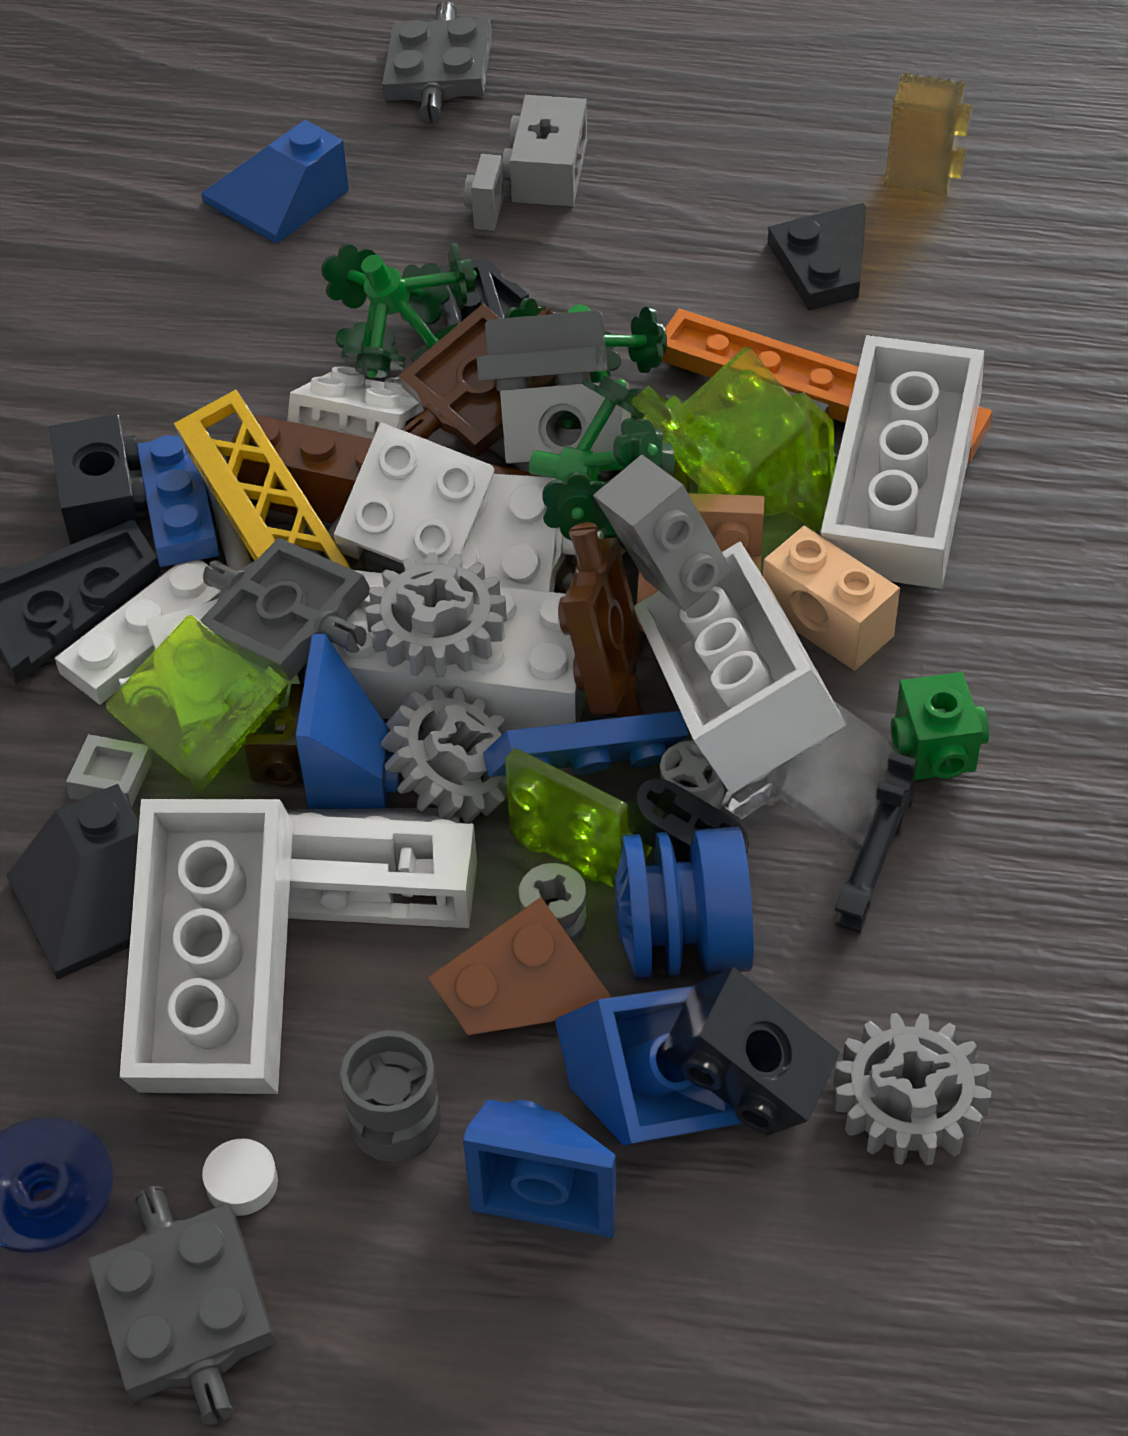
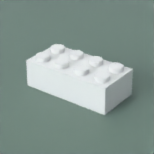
(904, 457)
(740, 674)
(523, 680)
(207, 947)

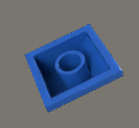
(284, 182)
(341, 737)
(625, 1079)
(539, 1169)

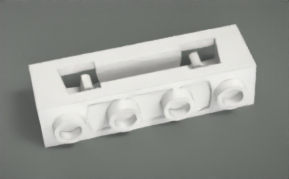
(354, 865)

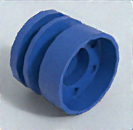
(686, 903)

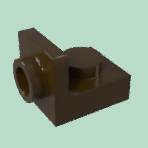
(276, 756)

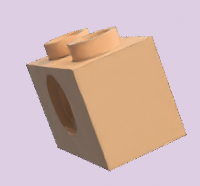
(832, 597)

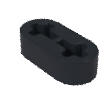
(681, 816)

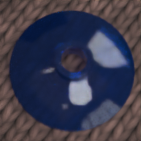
(57, 1157)

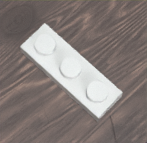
(123, 640)

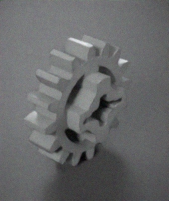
(436, 614)
(448, 755)
(908, 1090)

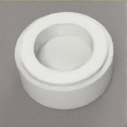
(241, 1175)

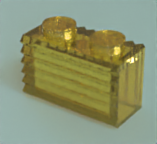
(925, 134)

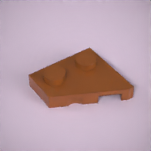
(518, 975)

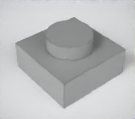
(485, 192)
(106, 763)

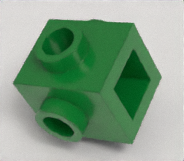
(939, 725)

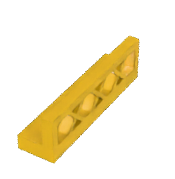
(234, 496)

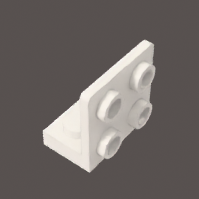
(351, 403)
(412, 499)

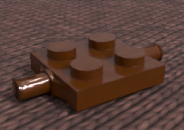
(449, 386)
(602, 625)

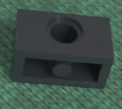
(95, 476)
(736, 1019)

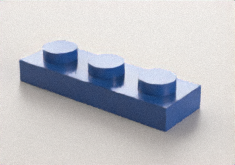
(176, 503)
(592, 744)

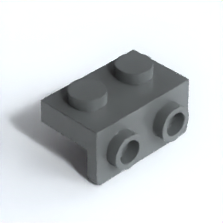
(543, 345)

